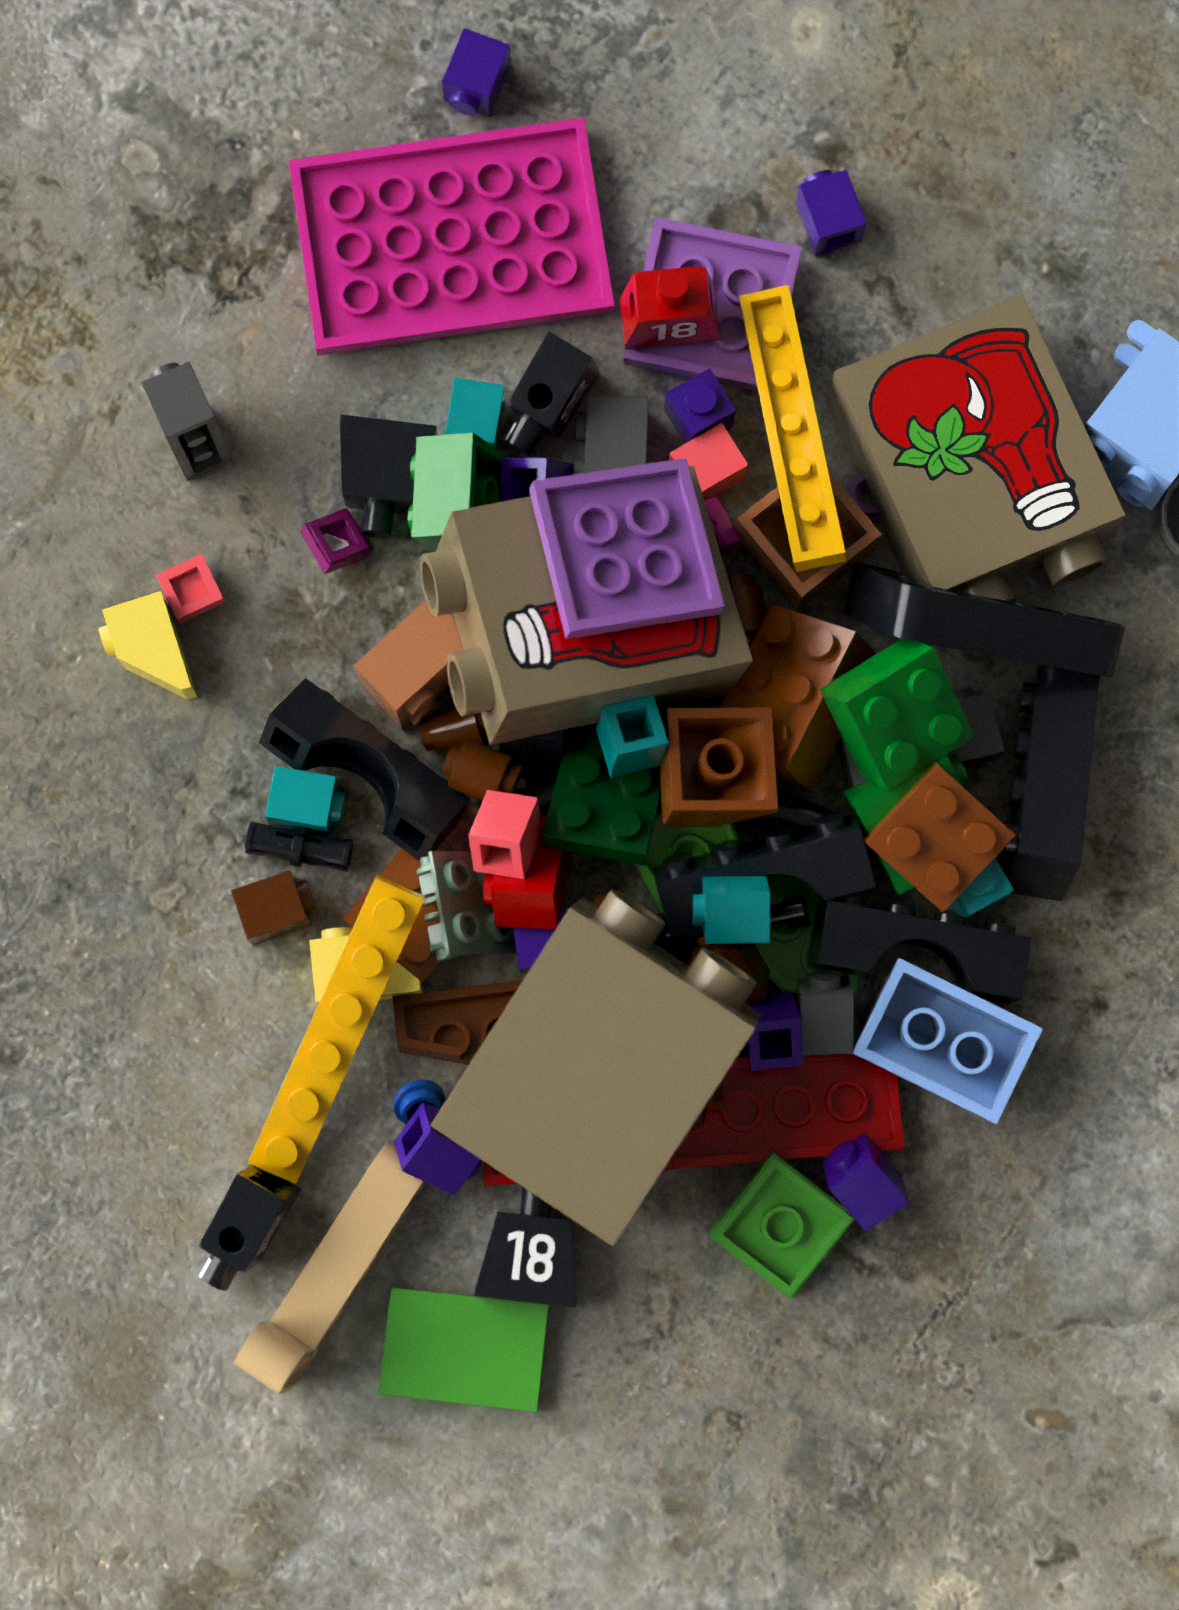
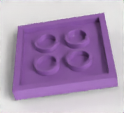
(736, 268)
(626, 548)

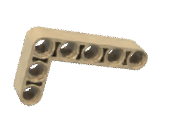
(286, 1344)

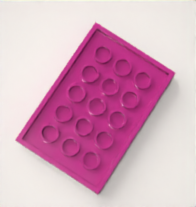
(451, 236)

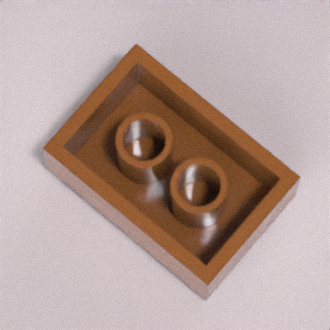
(789, 665)

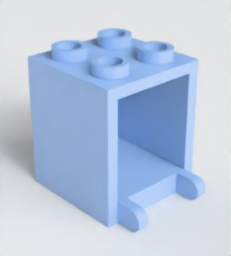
(1139, 418)

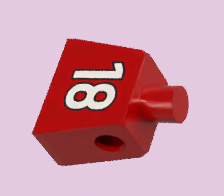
(669, 308)

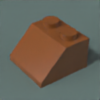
(717, 766)

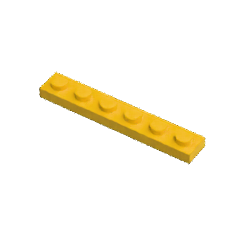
(792, 429)
(336, 1029)

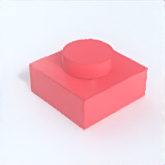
(190, 588)

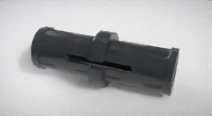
(299, 846)

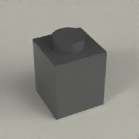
(826, 1013)

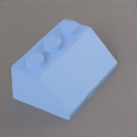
(946, 1040)

